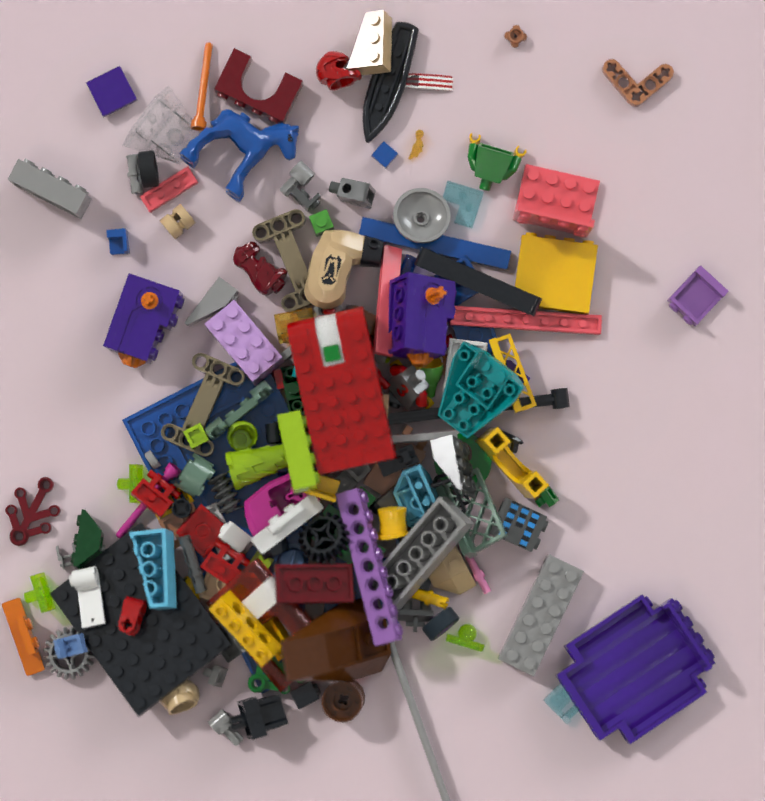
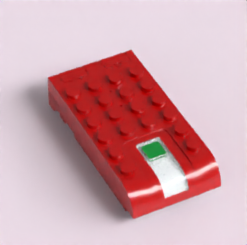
(341, 390)

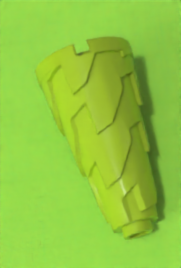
(251, 465)

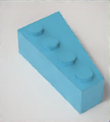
(157, 566)

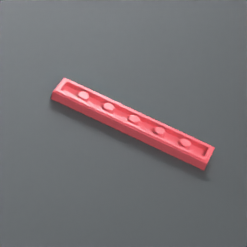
(389, 270)

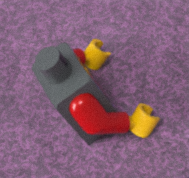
(409, 386)

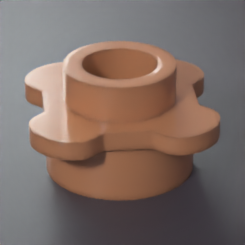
(515, 31)

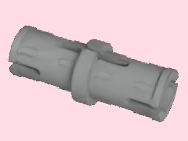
(134, 174)

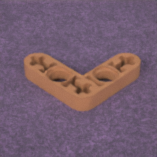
(633, 87)

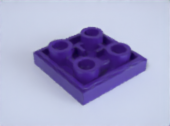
(111, 91)

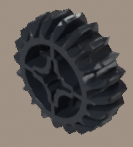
(328, 526)

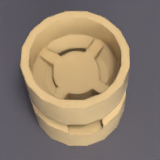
(172, 226)

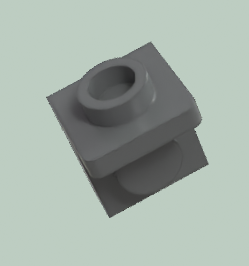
(302, 196)

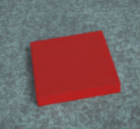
(203, 529)

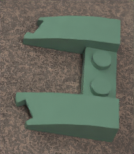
(219, 426)

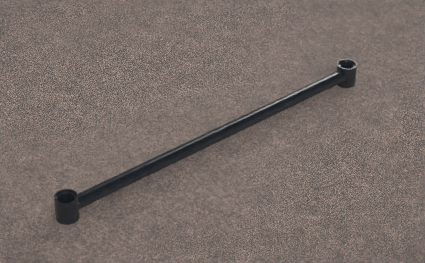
(558, 399)

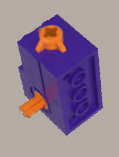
(420, 316)
(140, 320)

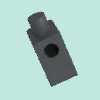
(360, 194)

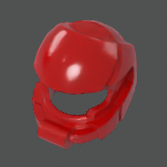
(331, 71)

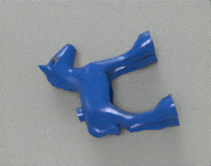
(248, 139)

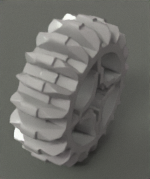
(70, 661)

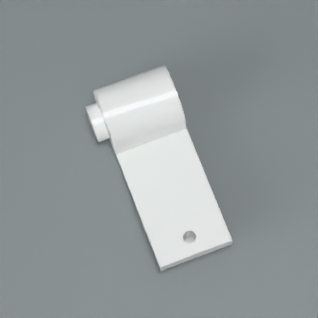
(88, 586)

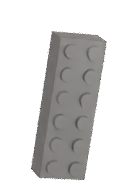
(424, 549)
(540, 615)

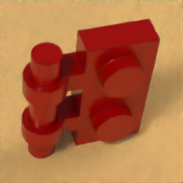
(151, 497)
(220, 567)

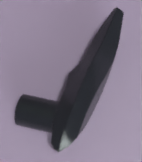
(515, 441)

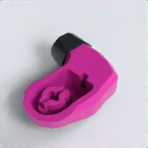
(266, 504)

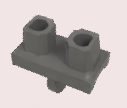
(415, 618)

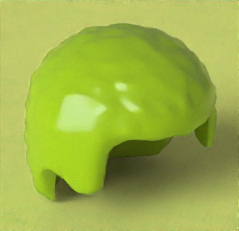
(242, 435)

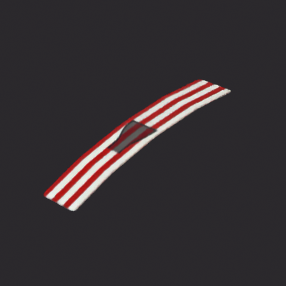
(429, 81)

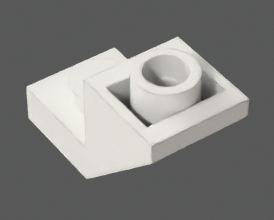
(236, 537)

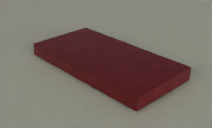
(314, 583)

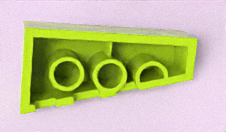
(297, 452)

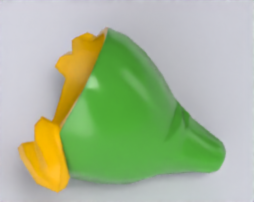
(433, 374)

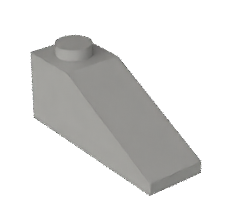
(214, 301)

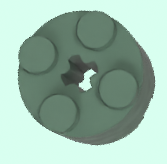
(194, 475)

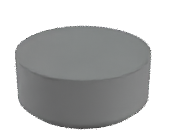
(152, 459)

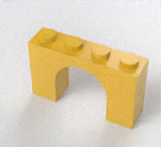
(495, 446)

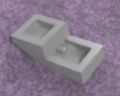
(351, 477)

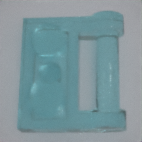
(557, 700)

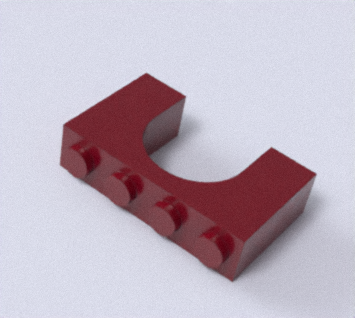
(275, 108)

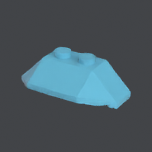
(415, 493)

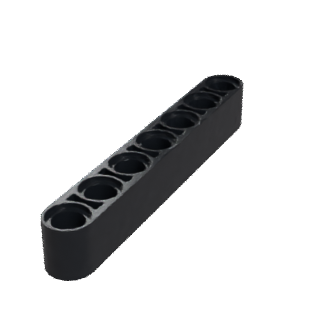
(478, 281)

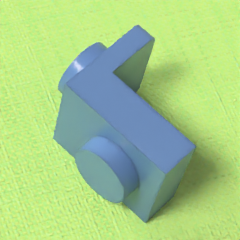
(70, 645)

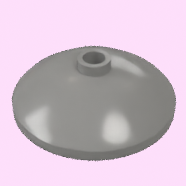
(421, 204)

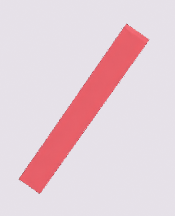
(522, 321)

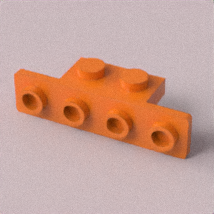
(23, 637)

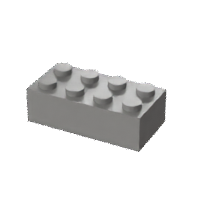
(50, 189)

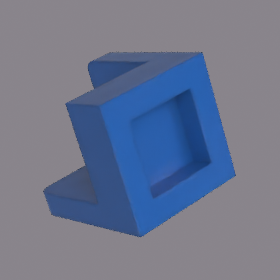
(118, 241)

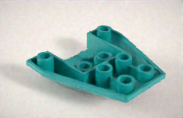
(477, 390)

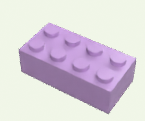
(244, 342)

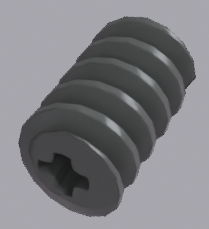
(224, 493)

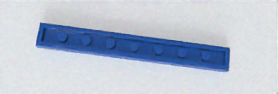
(444, 245)

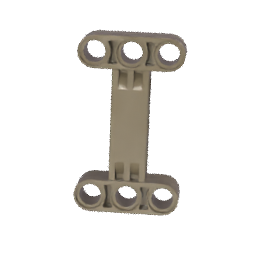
(289, 253)
(204, 400)

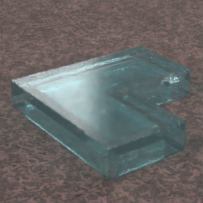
(467, 198)

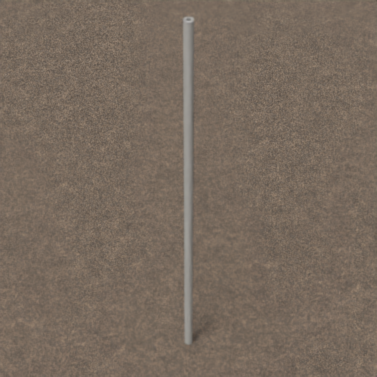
(417, 718)

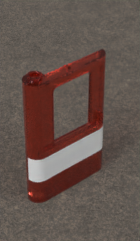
(256, 590)

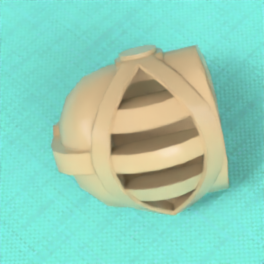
(182, 698)

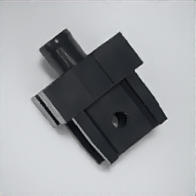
(259, 716)

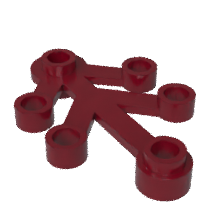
(30, 514)

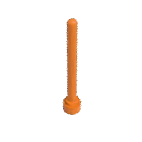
(199, 122)

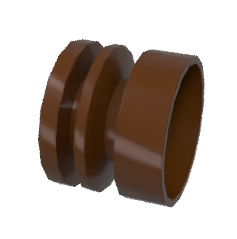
(340, 710)

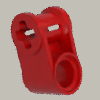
(132, 613)

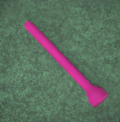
(170, 472)

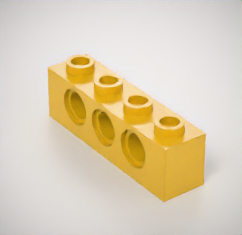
(245, 628)

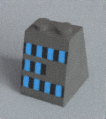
(520, 524)

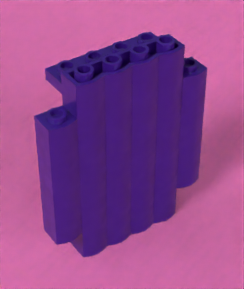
(636, 668)

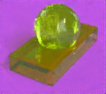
(465, 638)

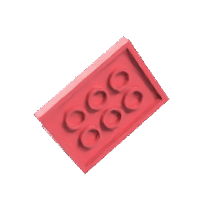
(556, 200)

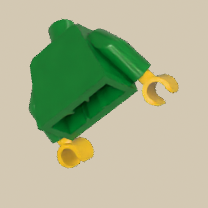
(492, 162)

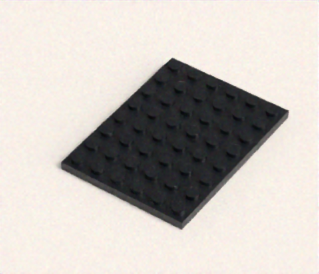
(169, 642)

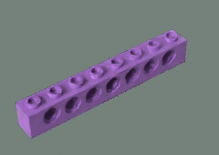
(346, 503)

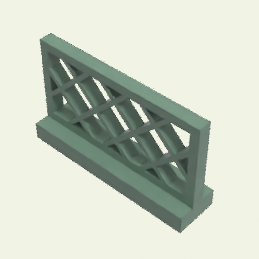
(467, 542)

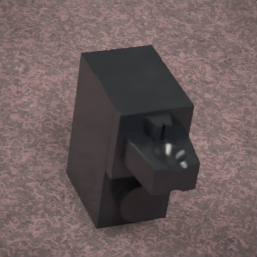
(405, 457)

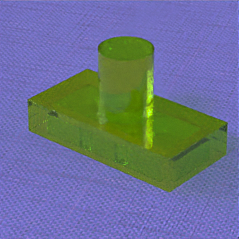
(130, 483)
(40, 593)

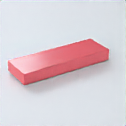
(169, 189)

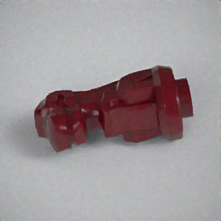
(262, 274)

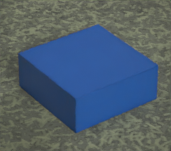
(384, 154)

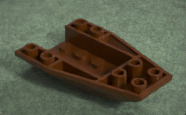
(335, 647)

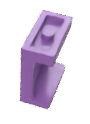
(697, 296)

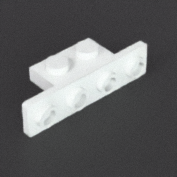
(287, 523)

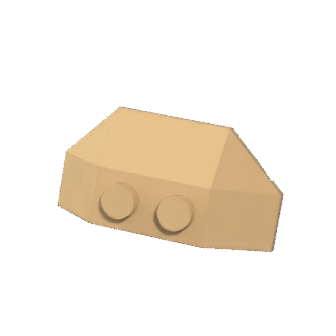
(452, 574)

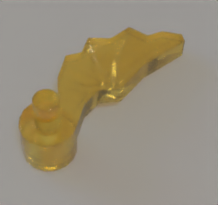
(417, 147)

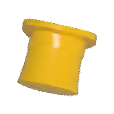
(392, 522)

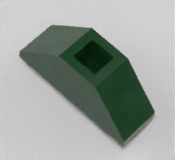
(292, 390)
(87, 541)

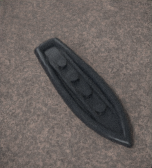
(387, 88)

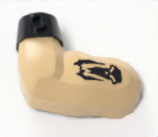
(333, 262)

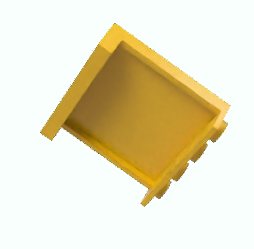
(557, 271)

